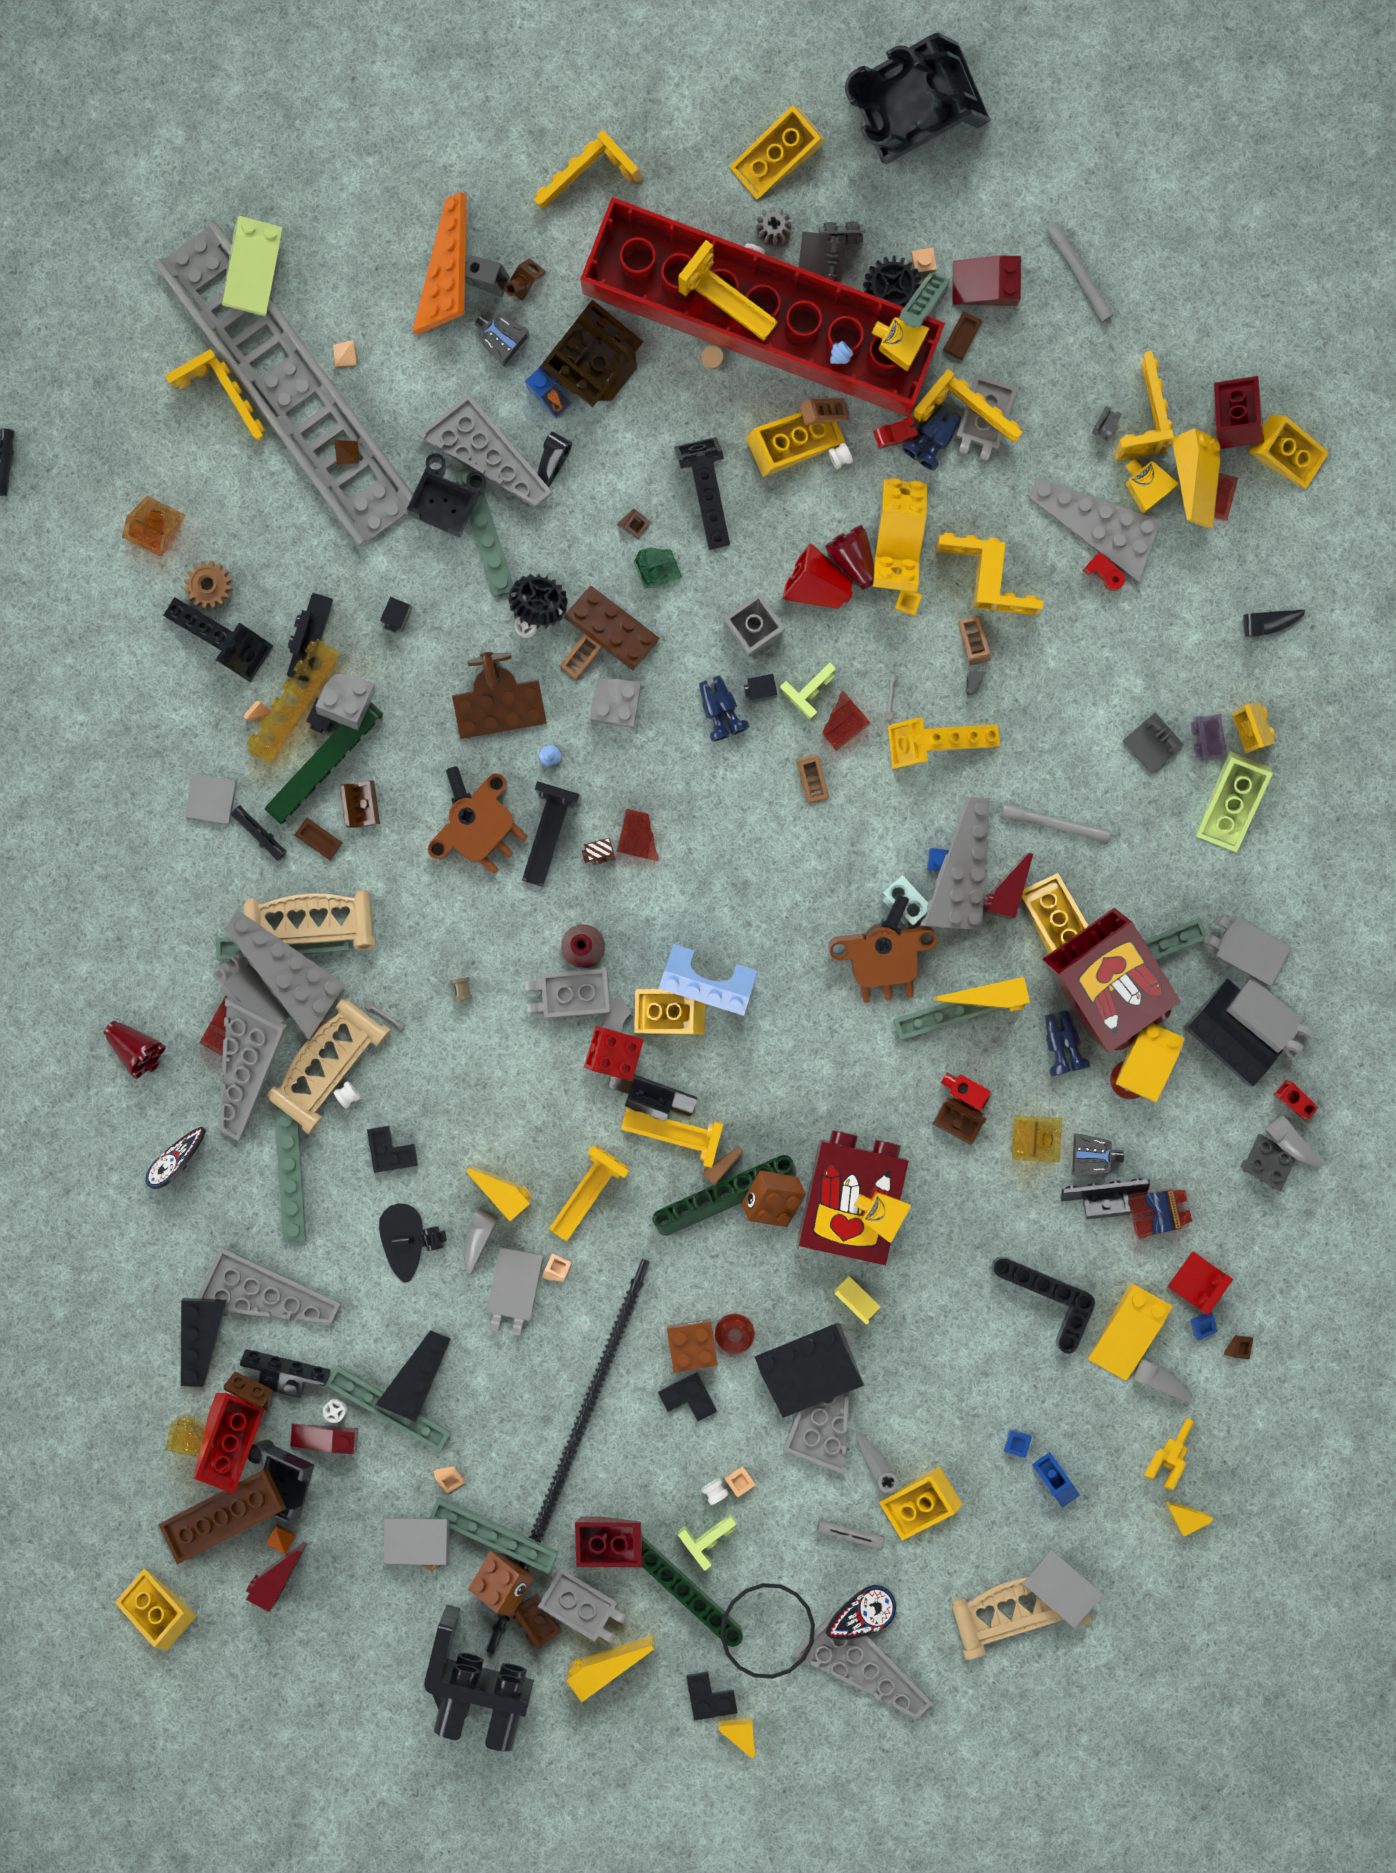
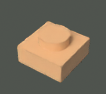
(924, 260)
(740, 1481)

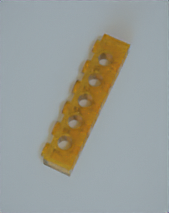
(268, 752)

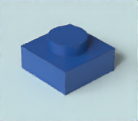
(936, 858)
(1204, 1326)
(1017, 1443)

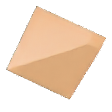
(345, 354)
(256, 711)
(556, 1268)
(449, 1478)

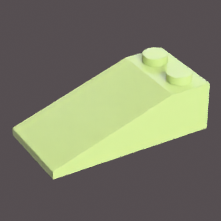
(251, 265)
(1234, 801)

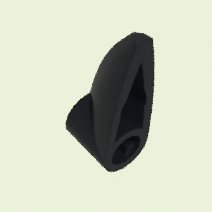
(553, 457)
(1269, 622)

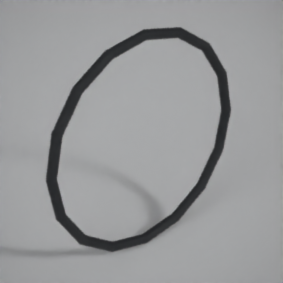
(769, 1676)

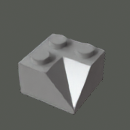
(753, 624)
(346, 699)
(616, 702)

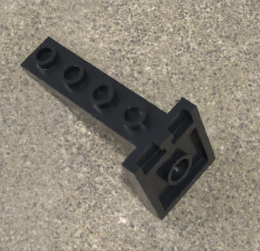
(700, 458)
(240, 649)
(548, 830)

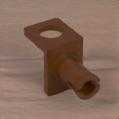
(523, 279)

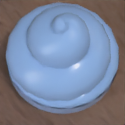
(840, 353)
(550, 756)

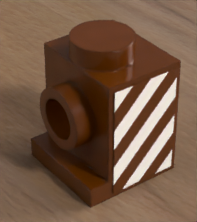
(598, 851)

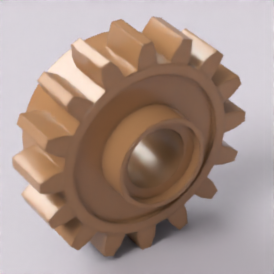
(216, 593)

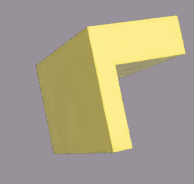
(857, 1299)

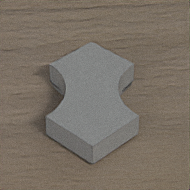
(618, 1015)

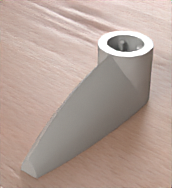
(1291, 1142)
(477, 1238)
(1161, 1380)
(877, 1464)

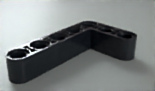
(1051, 1292)

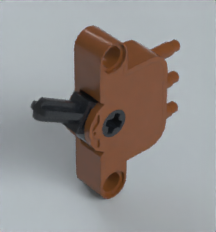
(487, 827)
(889, 963)

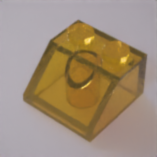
(1036, 1138)
(185, 1436)

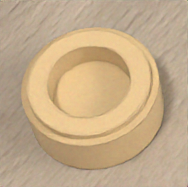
(712, 357)

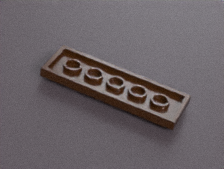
(222, 1516)

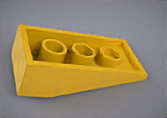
(778, 152)
(790, 442)
(1198, 474)
(1053, 912)
(1004, 994)
(1129, 1331)
(599, 1669)

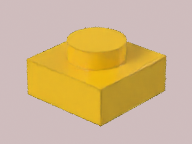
(908, 602)

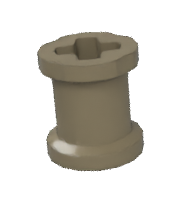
(461, 989)

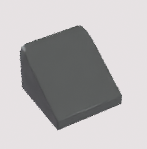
(973, 680)

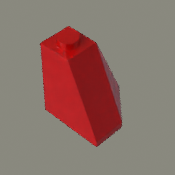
(817, 581)

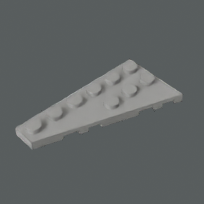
(477, 442)
(1106, 527)
(961, 879)
(292, 978)
(247, 1058)
(264, 1292)
(821, 1431)
(866, 1668)

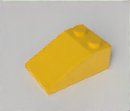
(1289, 450)
(1253, 727)
(667, 1013)
(1150, 1061)
(505, 1194)
(921, 1503)
(155, 1610)

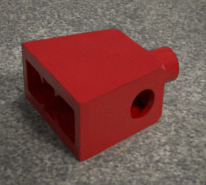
(976, 1096)

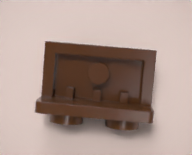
(360, 804)
(959, 1120)
(249, 1390)
(537, 1624)

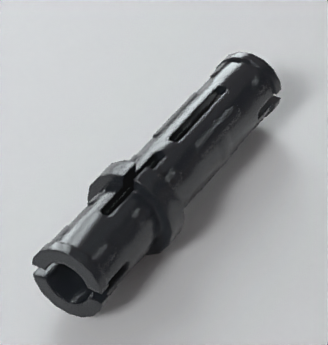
(6, 453)
(265, 839)

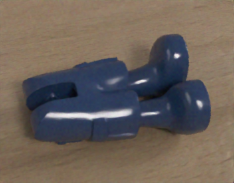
(936, 431)
(719, 703)
(1064, 1038)

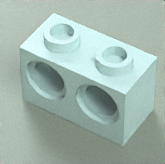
(914, 898)

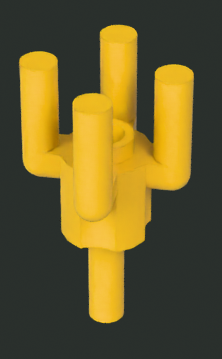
(1171, 1457)

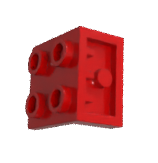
(613, 1053)
(1200, 1283)

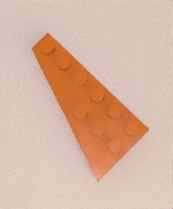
(445, 280)

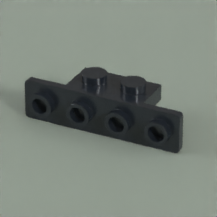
(309, 627)
(653, 1097)
(1105, 1199)
(282, 1374)

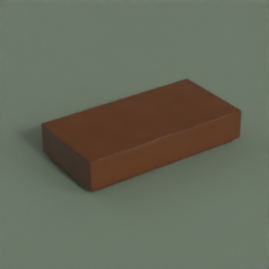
(962, 335)
(318, 838)

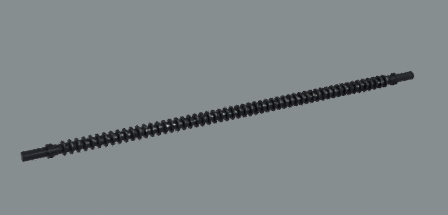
(636, 1284)

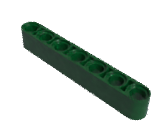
(319, 766)
(712, 1195)
(689, 1598)

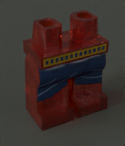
(1164, 1208)

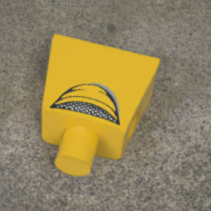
(900, 341)
(1148, 484)
(883, 1213)

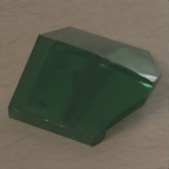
(656, 567)

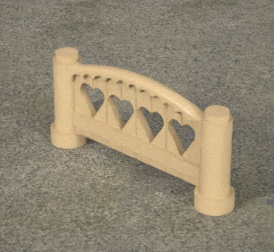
(355, 927)
(304, 1106)
(977, 1633)

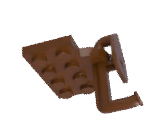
(499, 704)

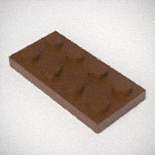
(611, 627)

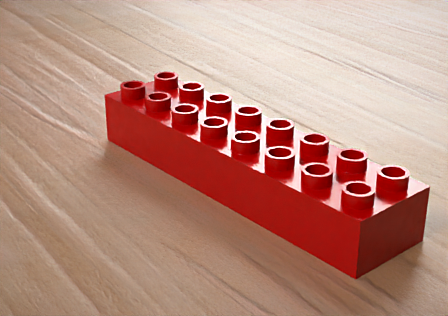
(638, 270)

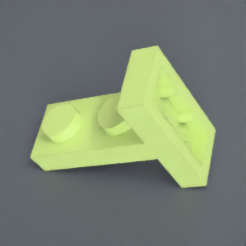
(808, 691)
(706, 1540)

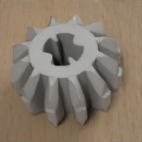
(780, 221)

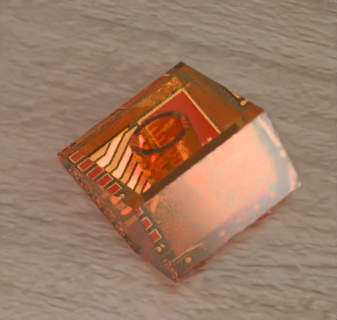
(152, 525)

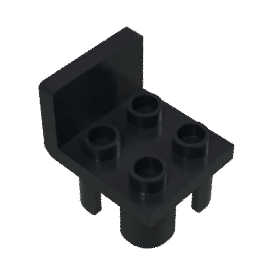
(915, 96)
(467, 1682)

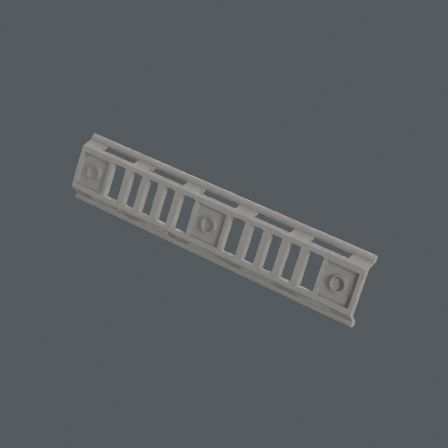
(287, 387)

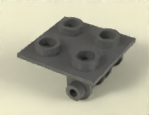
(852, 228)
(822, 254)
(1153, 742)
(1268, 1163)

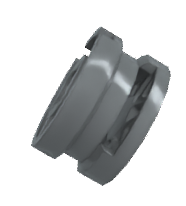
(1109, 423)

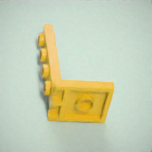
(578, 165)
(699, 277)
(200, 367)
(975, 401)
(1156, 440)
(911, 741)
(676, 1133)
(588, 1190)

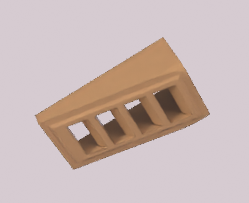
(812, 415)
(980, 657)
(588, 660)
(806, 760)
(721, 1166)

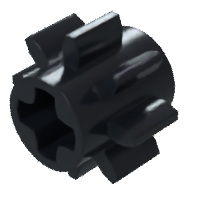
(432, 1238)

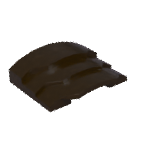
(594, 356)

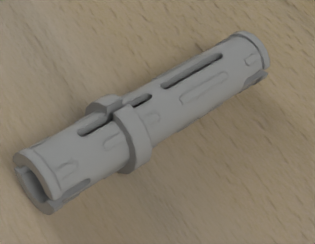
(874, 1540)

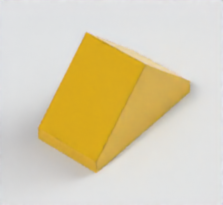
(1188, 1519)
(740, 1733)

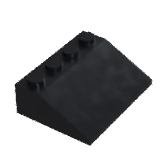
(1229, 1039)
(809, 1370)

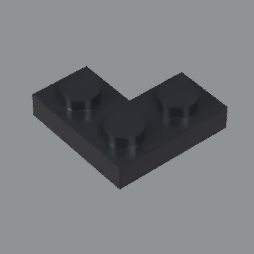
(387, 1157)
(689, 1390)
(709, 1704)

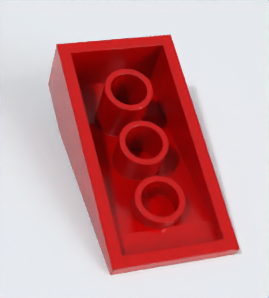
(227, 1441)

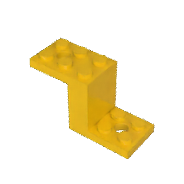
(900, 535)
(988, 574)

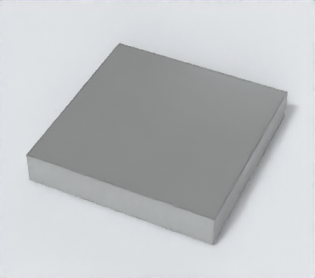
(210, 799)

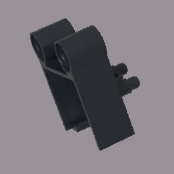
(443, 501)
(289, 1474)

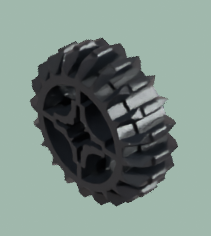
(899, 291)
(537, 607)

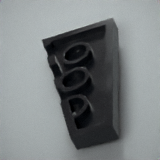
(198, 1337)
(411, 1385)

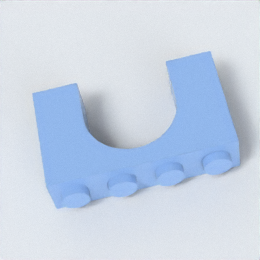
(727, 995)

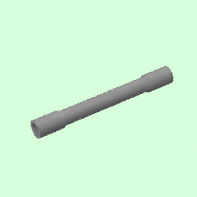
(1061, 241)
(1090, 832)

